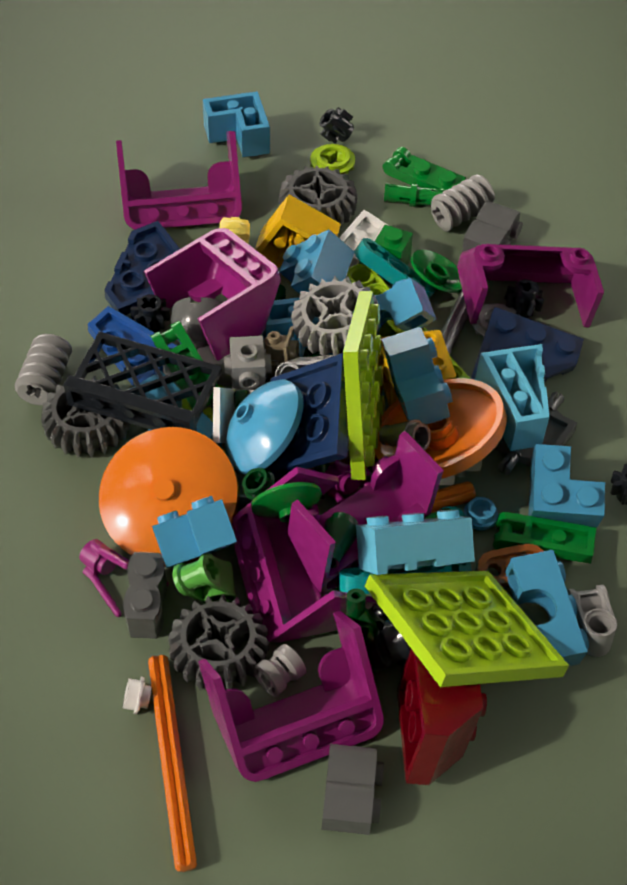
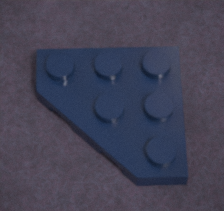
(144, 249)
(514, 331)

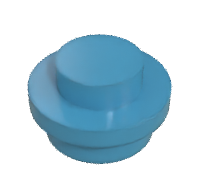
(483, 513)

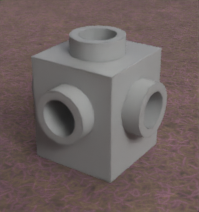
(247, 362)

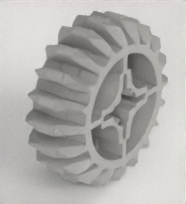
(334, 306)

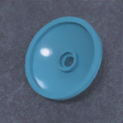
(263, 425)

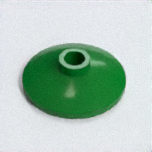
(436, 270)
(277, 501)

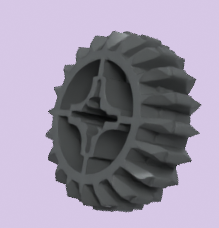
(323, 190)
(81, 428)
(228, 627)

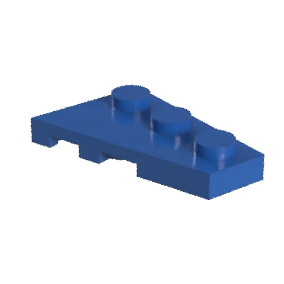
(119, 325)

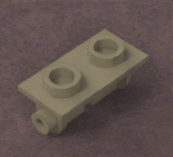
(281, 349)

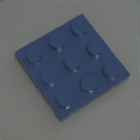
(323, 424)

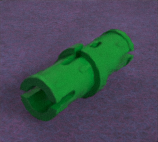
(410, 195)

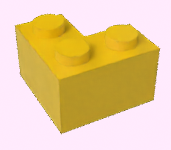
(290, 226)

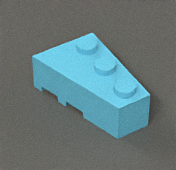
(519, 381)
(414, 542)

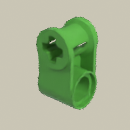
(205, 578)

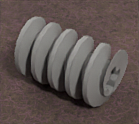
(461, 202)
(43, 368)

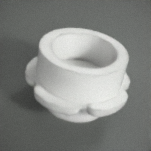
(136, 695)

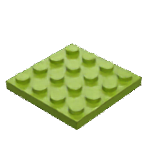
(363, 384)
(465, 627)

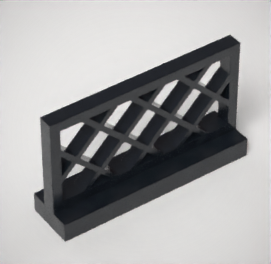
(127, 405)

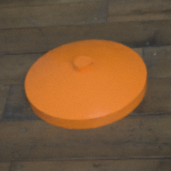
(467, 435)
(162, 475)

